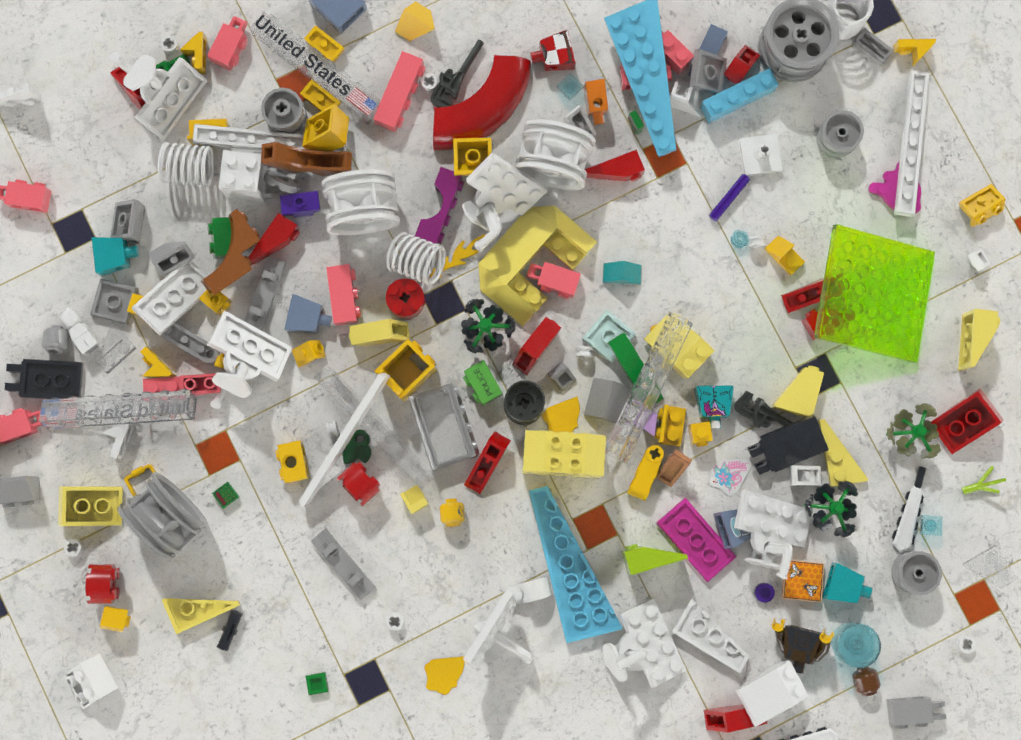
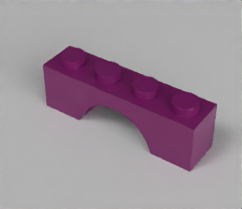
(448, 187)

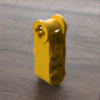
(645, 473)

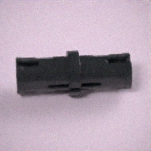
(229, 630)

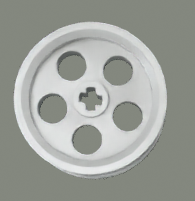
(555, 154)
(361, 202)

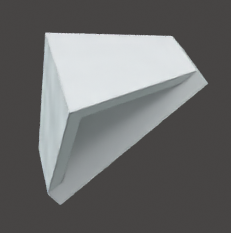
(684, 98)

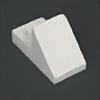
(122, 434)
(805, 475)

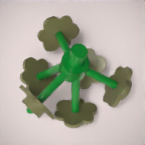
(924, 431)

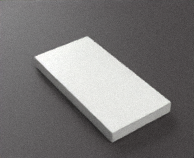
(171, 297)

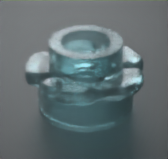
(736, 242)

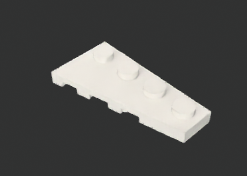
(704, 633)

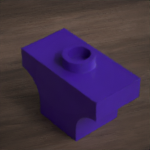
(300, 204)

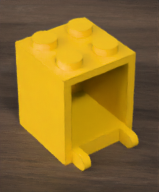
(403, 373)

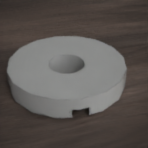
(283, 181)

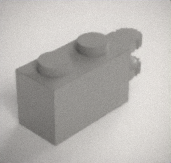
(913, 711)

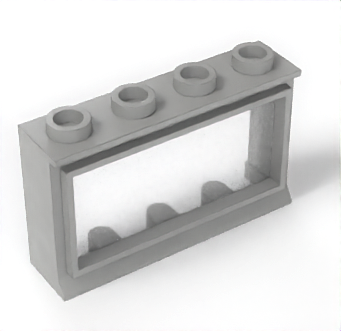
(443, 426)

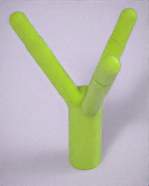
(983, 486)

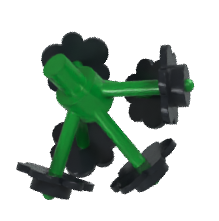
(492, 317)
(842, 509)

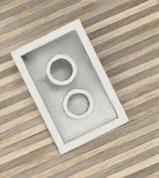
(772, 692)

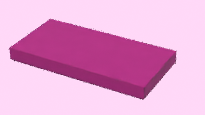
(696, 539)

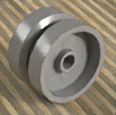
(291, 105)
(840, 133)
(919, 583)

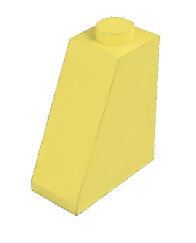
(379, 332)
(801, 394)

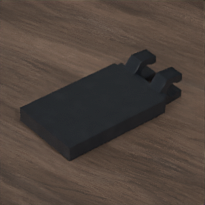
(46, 379)
(789, 445)

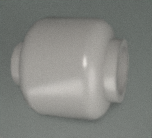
(55, 340)

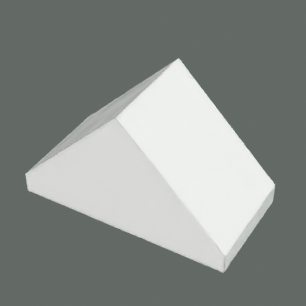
(579, 119)

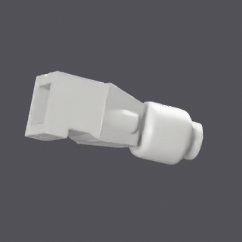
(79, 332)

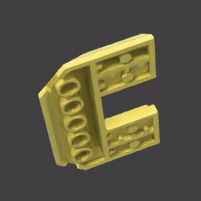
(505, 261)

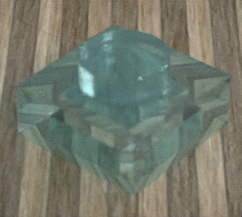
(570, 86)
(931, 525)

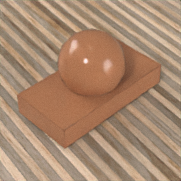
(673, 468)

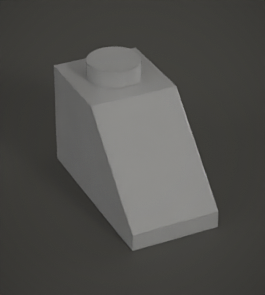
(170, 256)

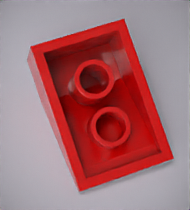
(967, 421)

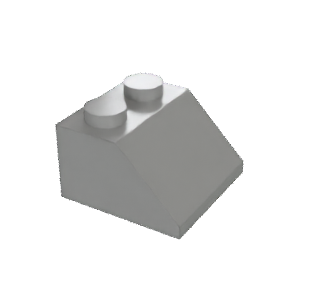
(19, 489)

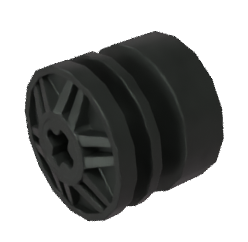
(531, 394)

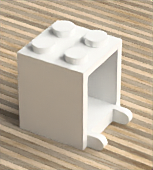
(243, 176)

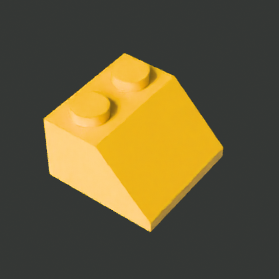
(326, 130)
(470, 154)

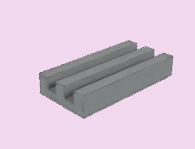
(870, 53)

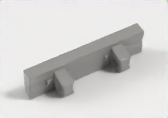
(265, 293)
(343, 564)

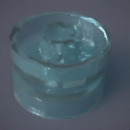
(866, 650)

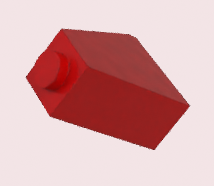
(536, 345)
(728, 719)

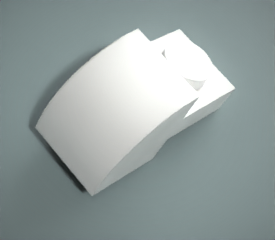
(531, 590)

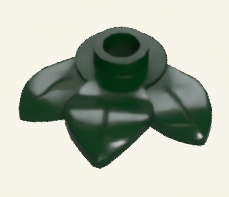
(357, 450)

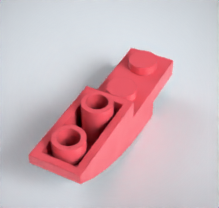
(198, 384)

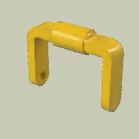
(135, 473)

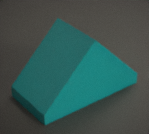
(622, 272)

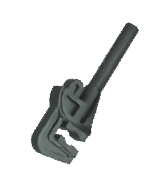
(450, 82)
(761, 413)

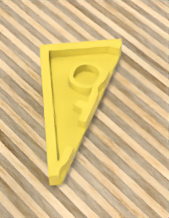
(838, 460)
(192, 612)

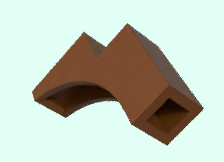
(302, 160)
(234, 263)

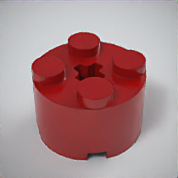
(397, 291)
(358, 483)
(101, 584)

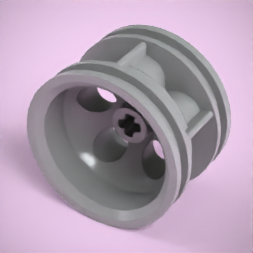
(803, 66)
(162, 516)

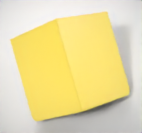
(414, 499)

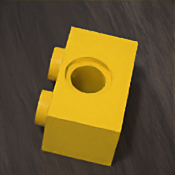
(300, 470)

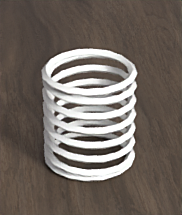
(848, 28)
(173, 157)
(406, 254)

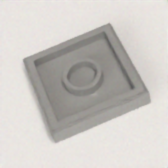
(708, 72)
(113, 301)

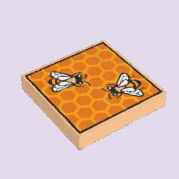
(804, 581)

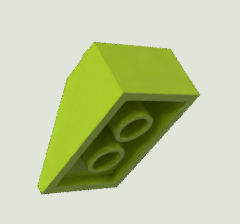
(641, 559)

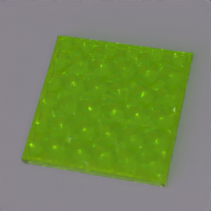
(874, 294)

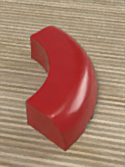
(485, 109)

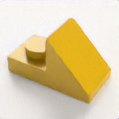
(917, 47)
(197, 48)
(784, 255)
(159, 368)

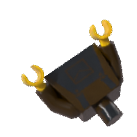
(801, 644)

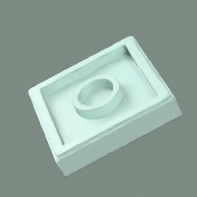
(605, 330)

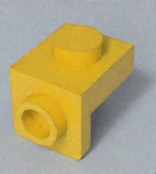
(308, 352)

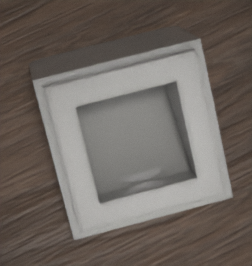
(561, 376)

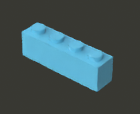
(739, 95)

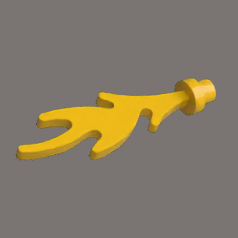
(458, 254)

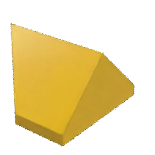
(415, 22)

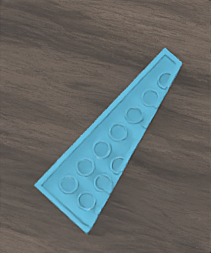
(641, 51)
(577, 592)

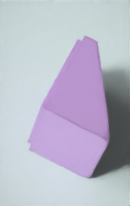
(650, 425)

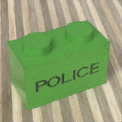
(482, 382)

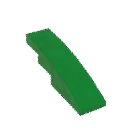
(628, 358)

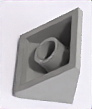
(128, 220)
(606, 400)

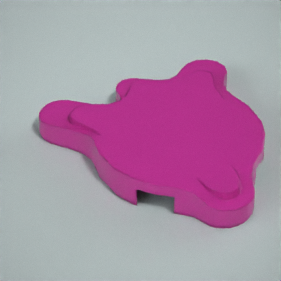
(888, 189)

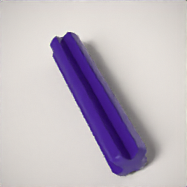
(729, 197)

